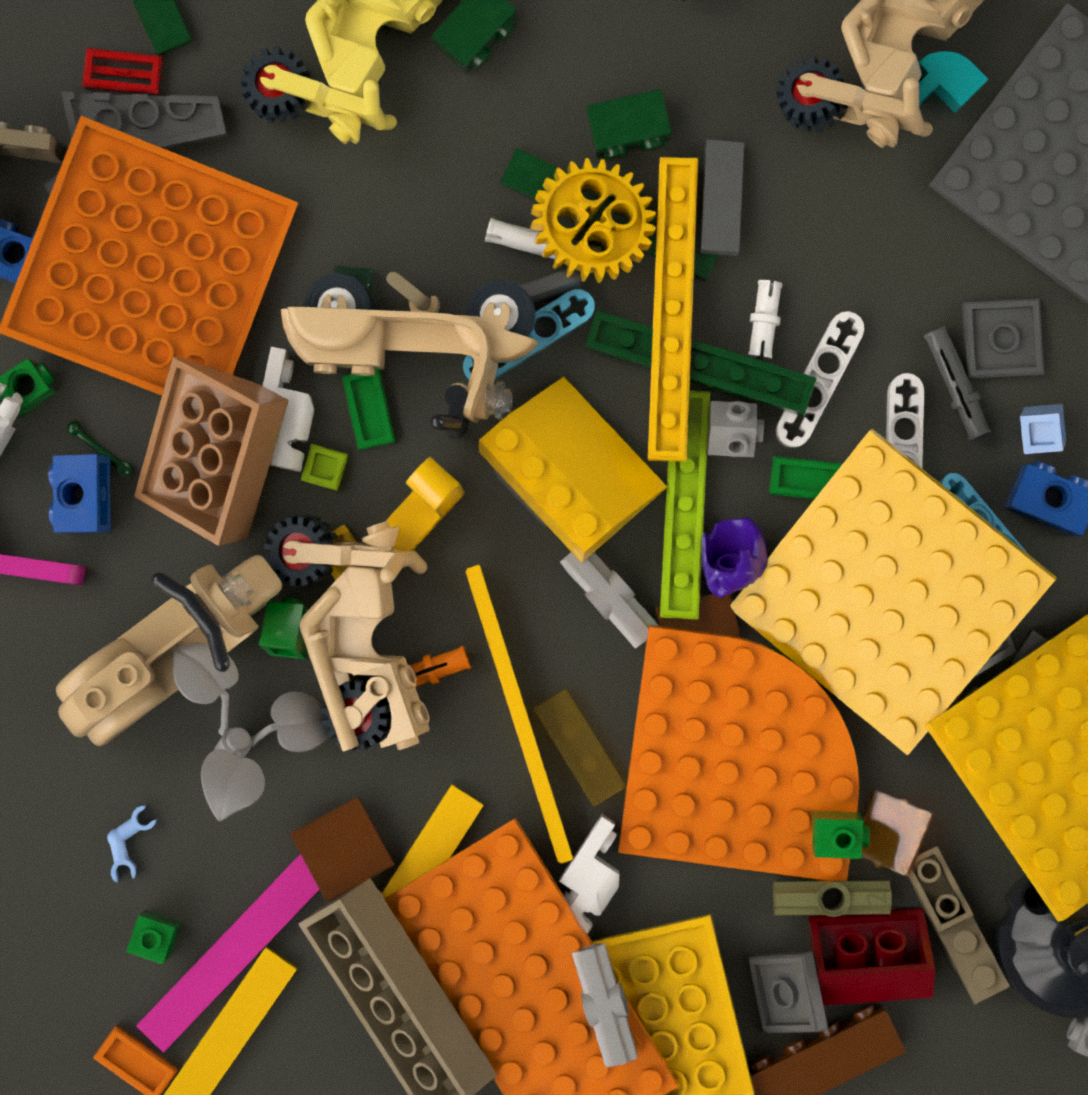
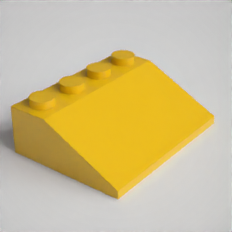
(570, 467)

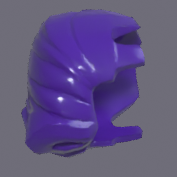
(733, 555)

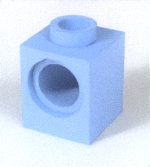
(1043, 429)

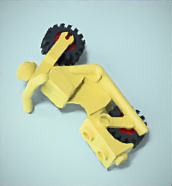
(348, 55)

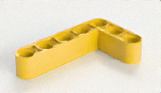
(431, 499)

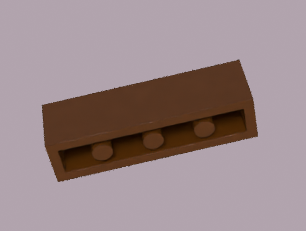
(831, 1057)

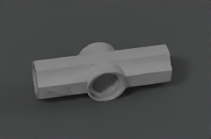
(610, 596)
(605, 1005)

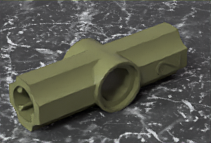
(856, 897)

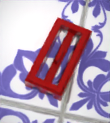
(115, 86)

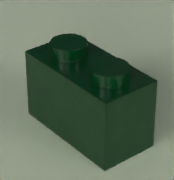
(473, 31)
(628, 124)

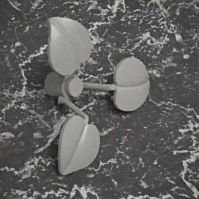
(226, 775)

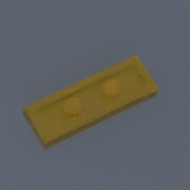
(579, 747)

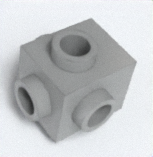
(734, 429)

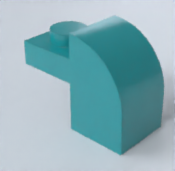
(950, 77)

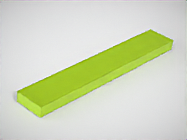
(686, 518)

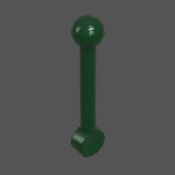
(123, 468)

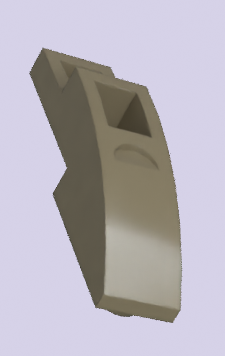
(956, 926)

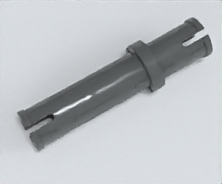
(958, 384)

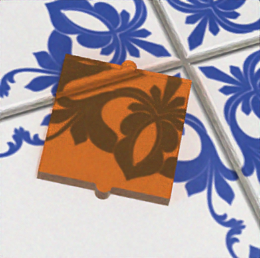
(895, 832)

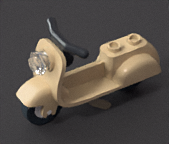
(345, 332)
(137, 668)

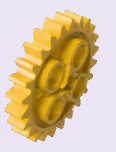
(620, 241)

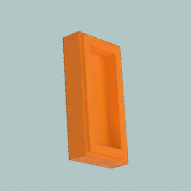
(135, 1062)

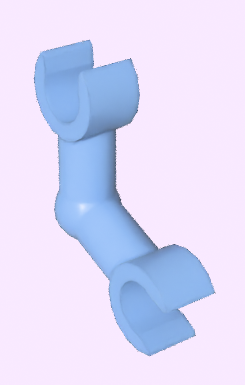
(117, 842)

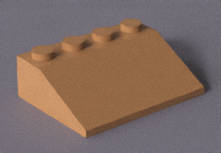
(210, 450)

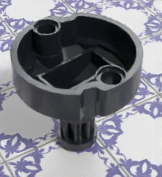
(1043, 956)

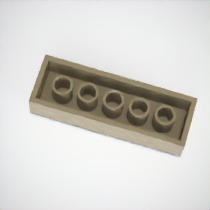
(396, 995)

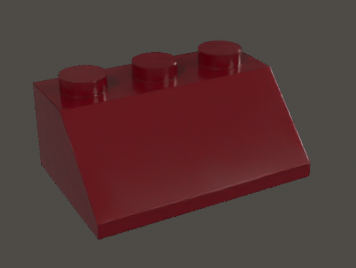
(872, 957)

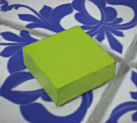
(324, 467)

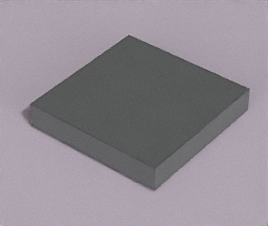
(1002, 338)
(788, 992)

